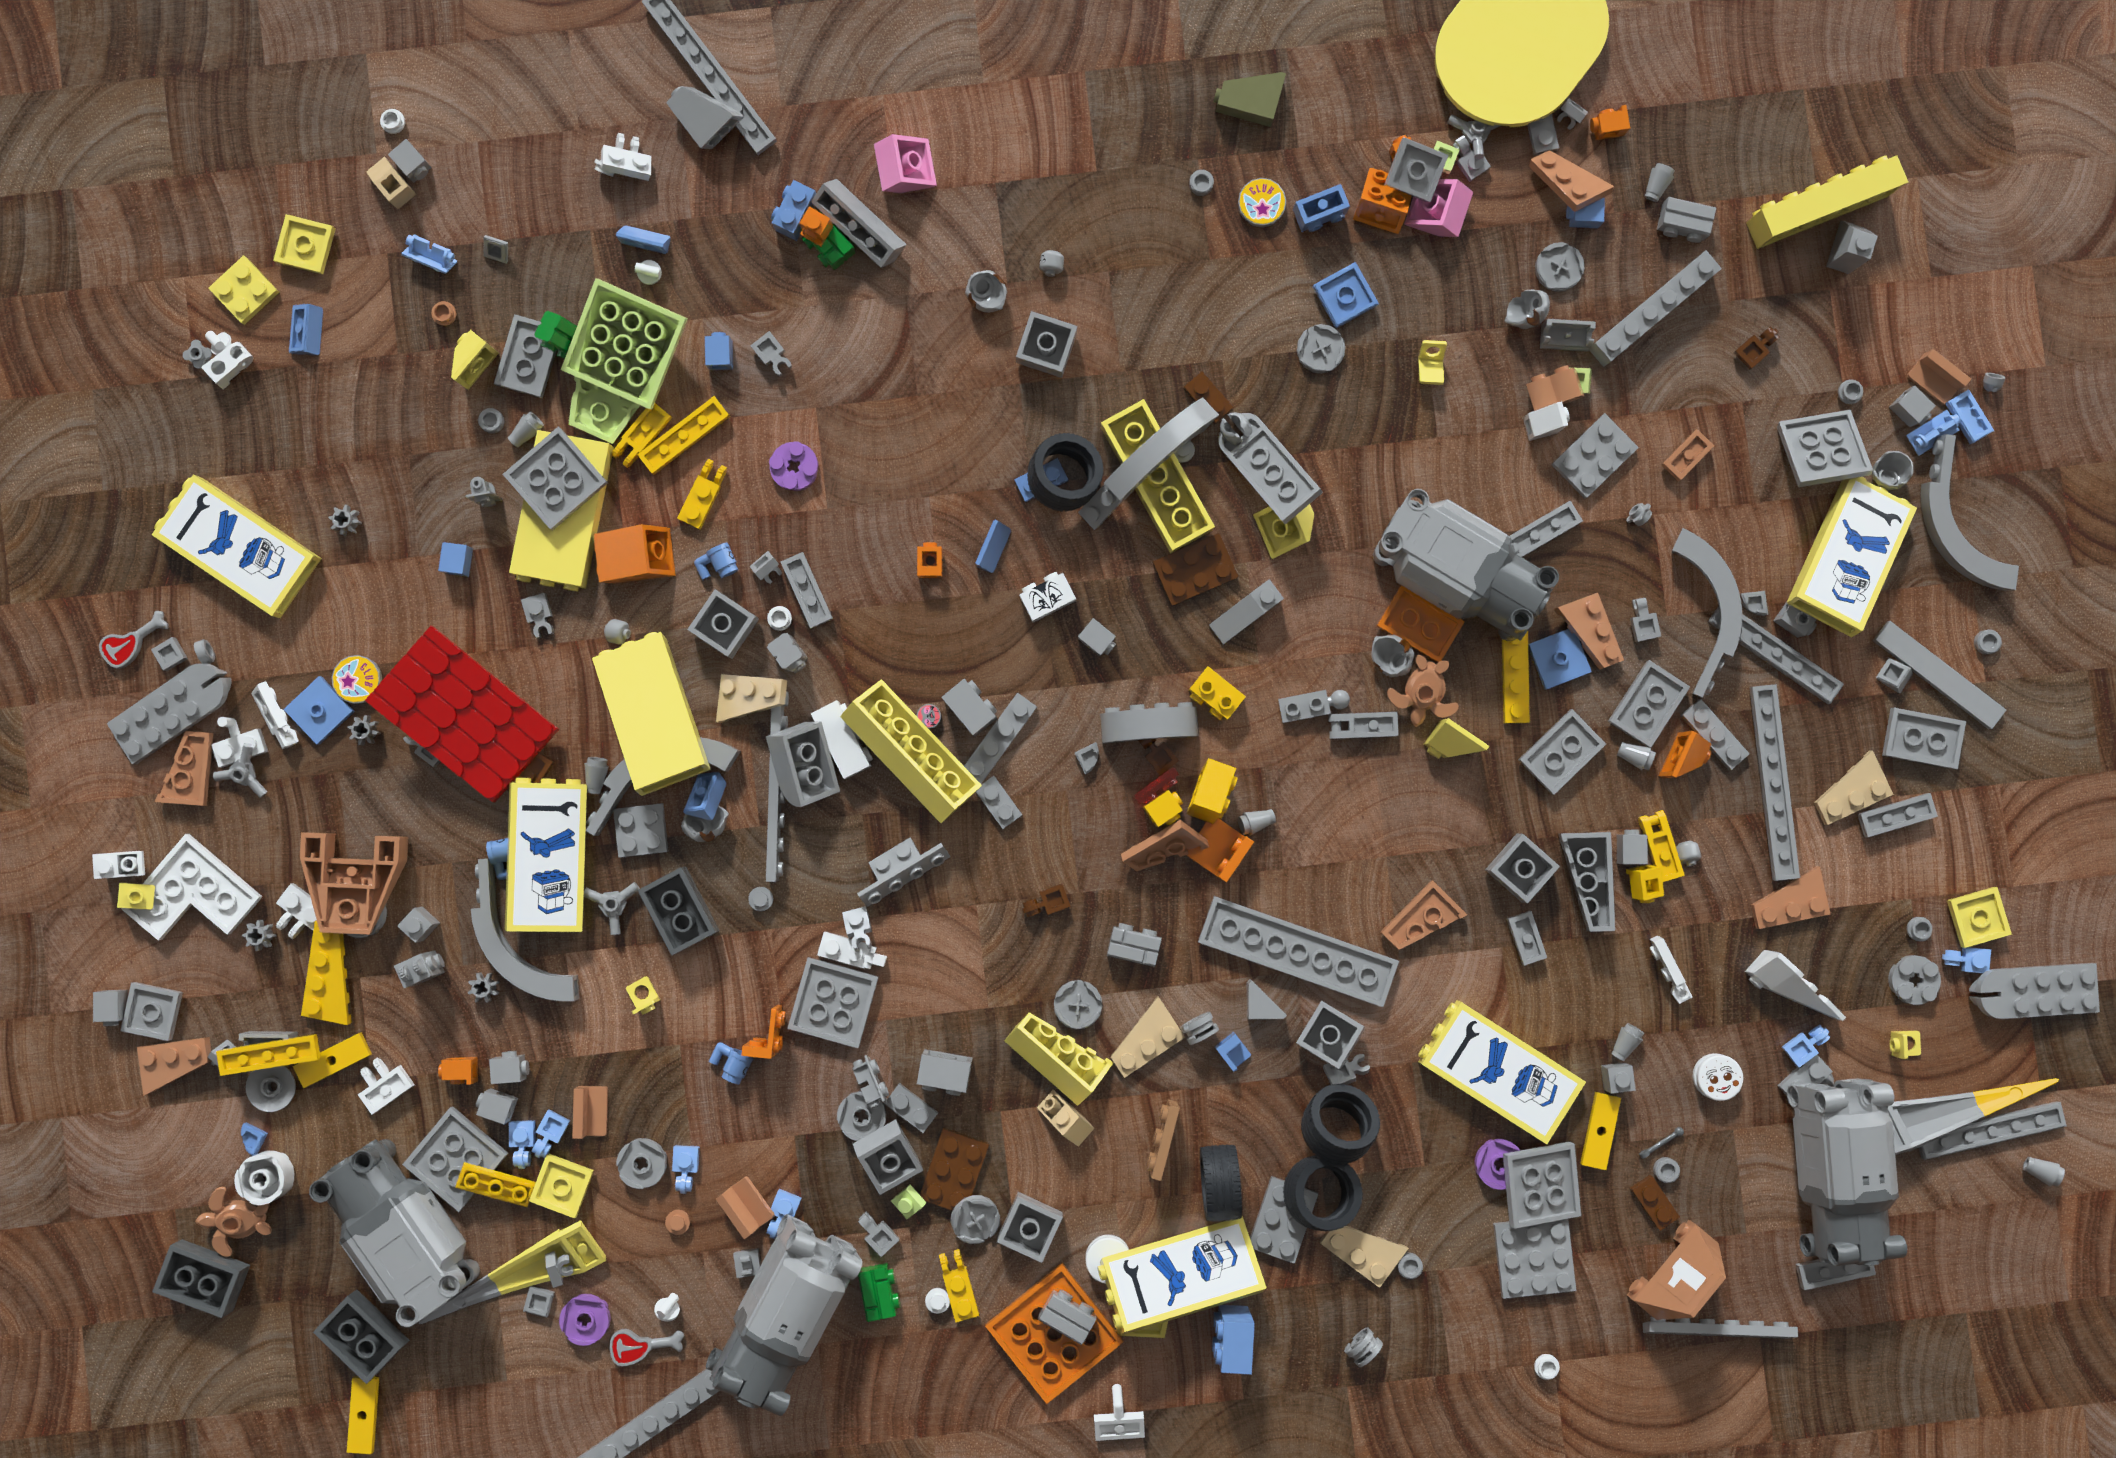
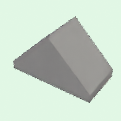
(1260, 1005)

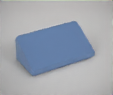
(644, 239)
(306, 329)
(993, 546)
(705, 795)

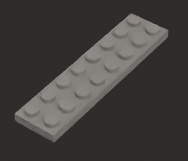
(1298, 951)

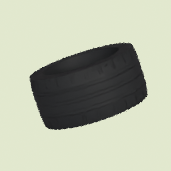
(1076, 448)
(1354, 1103)
(1220, 1182)
(1350, 1194)

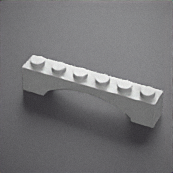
(1654, 308)

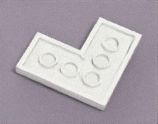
(199, 879)

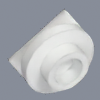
(648, 272)
(219, 342)
(667, 1308)

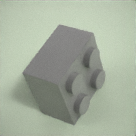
(1046, 344)
(723, 624)
(969, 707)
(1522, 868)
(1330, 1035)
(944, 1072)
(887, 1157)
(1030, 1227)

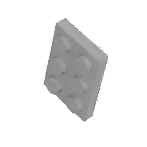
(524, 362)
(1594, 456)
(1649, 704)
(1924, 738)
(1562, 752)
(1274, 1228)

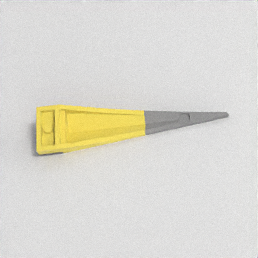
(529, 1268)

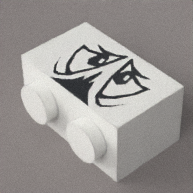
(1047, 597)

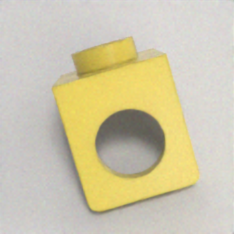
(1431, 364)
(136, 896)
(643, 1005)
(1899, 1044)

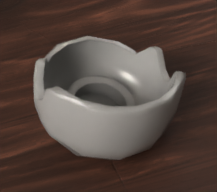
(1892, 470)

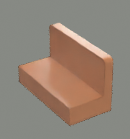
(1937, 376)
(590, 1111)
(745, 1207)

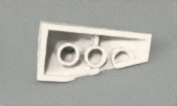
(1782, 977)

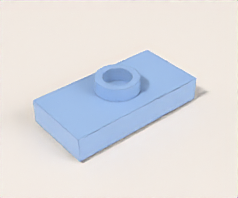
(1973, 421)

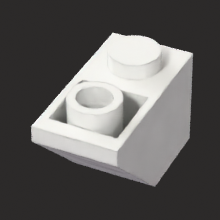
(1546, 421)
(118, 864)

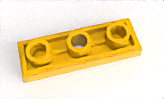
(346, 1054)
(1598, 1146)
(480, 1181)
(362, 1429)

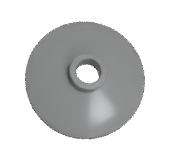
(260, 1091)

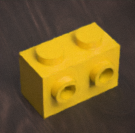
(1216, 694)
(1164, 808)

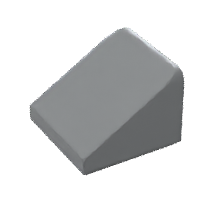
(1894, 675)

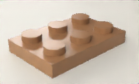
(1162, 1139)

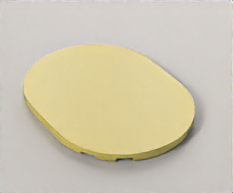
(1517, 56)

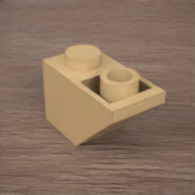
(390, 183)
(1065, 1118)

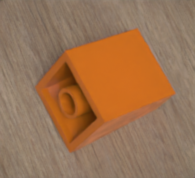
(634, 554)

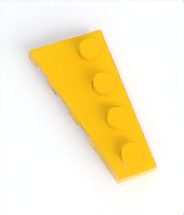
(325, 982)

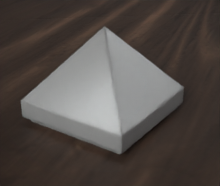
(495, 249)

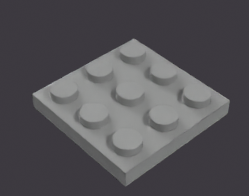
(1824, 448)
(555, 478)
(833, 1002)
(445, 1150)
(1542, 1185)
(1534, 1259)

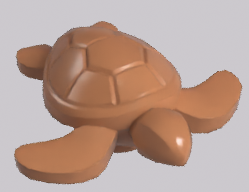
(1424, 692)
(233, 1220)

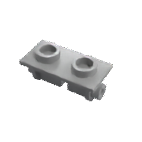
(483, 493)
(875, 1090)

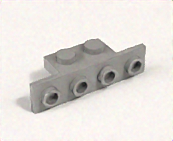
(899, 867)

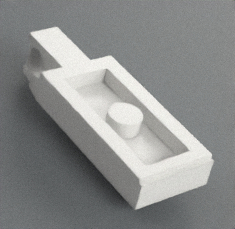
(273, 715)
(841, 950)
(1670, 971)

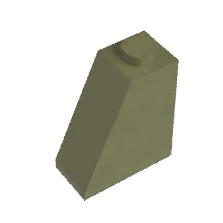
(1251, 97)

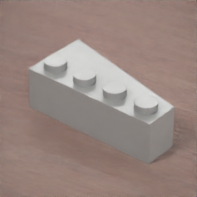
(1592, 876)

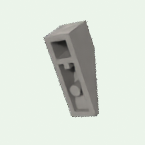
(1246, 611)

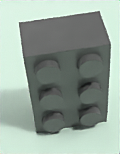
(678, 910)
(201, 1278)
(361, 1336)

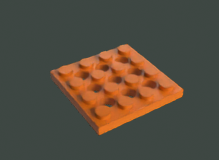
(1031, 1365)

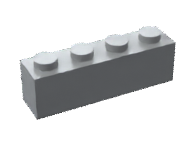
(858, 223)

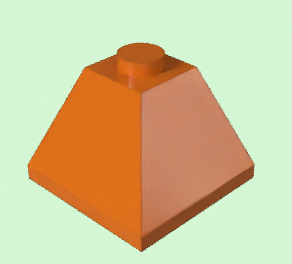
(1686, 754)

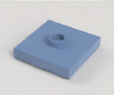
(1345, 295)
(1559, 658)
(319, 710)

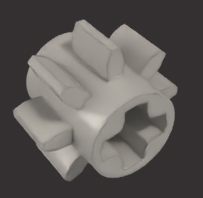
(339, 515)
(356, 730)
(251, 935)
(490, 984)

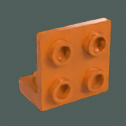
(1381, 204)
(1225, 849)
(759, 1047)

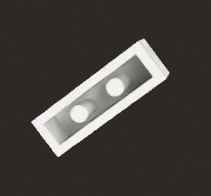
(842, 740)

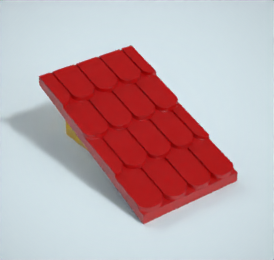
(462, 714)

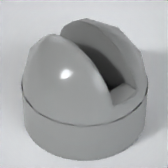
(1993, 382)

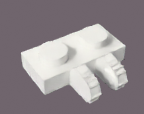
(626, 162)
(299, 905)
(385, 1089)

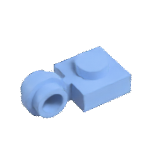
(1972, 959)
(1801, 1048)
(552, 1128)
(522, 1135)
(685, 1160)
(783, 1204)

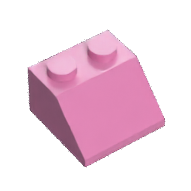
(904, 164)
(1445, 211)

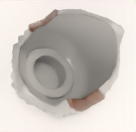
(986, 291)
(1528, 309)
(1392, 655)
(703, 829)

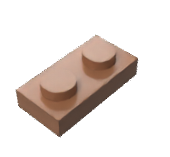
(1687, 455)

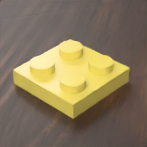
(304, 244)
(243, 290)
(1979, 917)
(561, 1185)

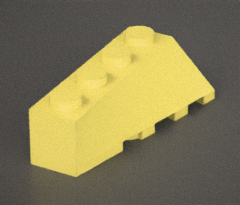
(1058, 1058)

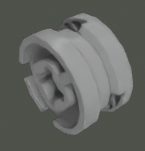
(1197, 1028)
(1363, 1347)

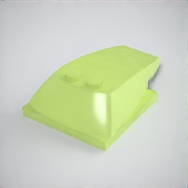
(618, 358)

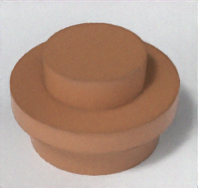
(444, 313)
(677, 1222)

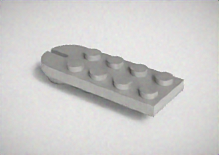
(1267, 465)
(170, 710)
(2038, 991)

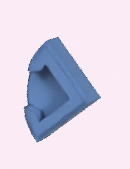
(252, 1138)

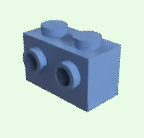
(1321, 208)
(792, 209)

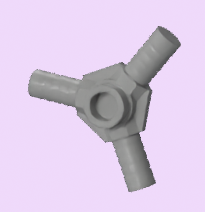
(1475, 133)
(242, 772)
(612, 904)

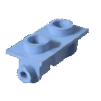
(436, 258)
(1925, 435)

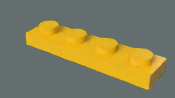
(683, 435)
(1515, 681)
(268, 1054)

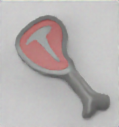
(123, 649)
(629, 1348)

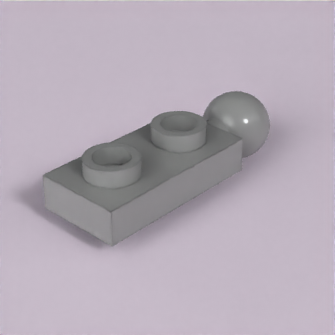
(1311, 705)

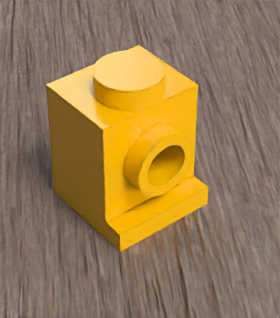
(1646, 883)

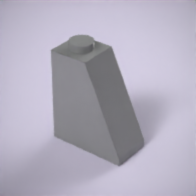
(703, 116)
(1851, 247)

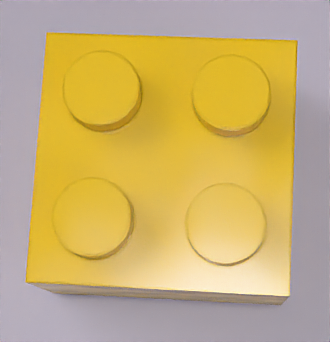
(1211, 790)

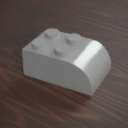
(803, 763)

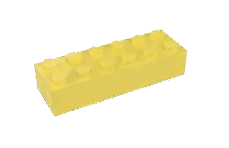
(1826, 201)
(1167, 490)
(910, 750)

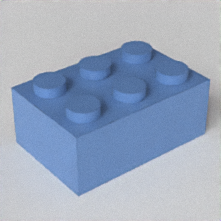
(1234, 1339)

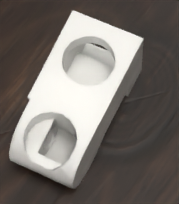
(228, 364)

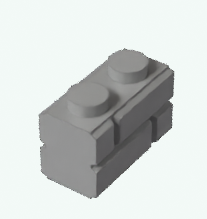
(1686, 219)
(788, 653)
(1134, 945)
(1068, 1316)

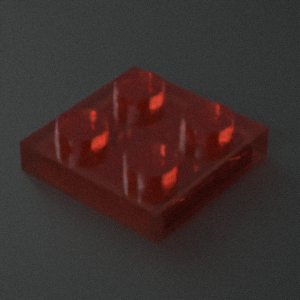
(1164, 781)

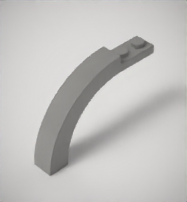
(1146, 459)
(1945, 533)
(1728, 597)
(619, 781)
(503, 956)

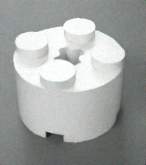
(261, 1191)

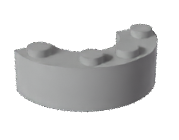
(1149, 723)

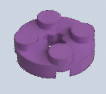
(807, 469)
(1485, 1158)
(573, 1327)

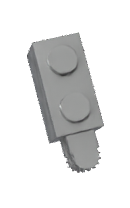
(420, 968)

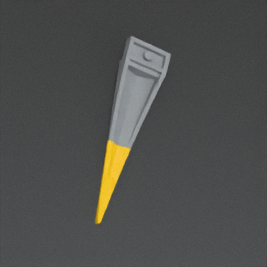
(1928, 1119)

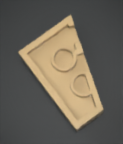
(748, 695)
(1854, 791)
(1148, 1039)
(1365, 1253)

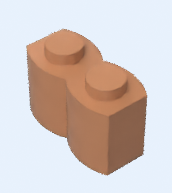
(1558, 387)

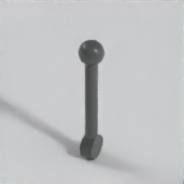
(1677, 1132)

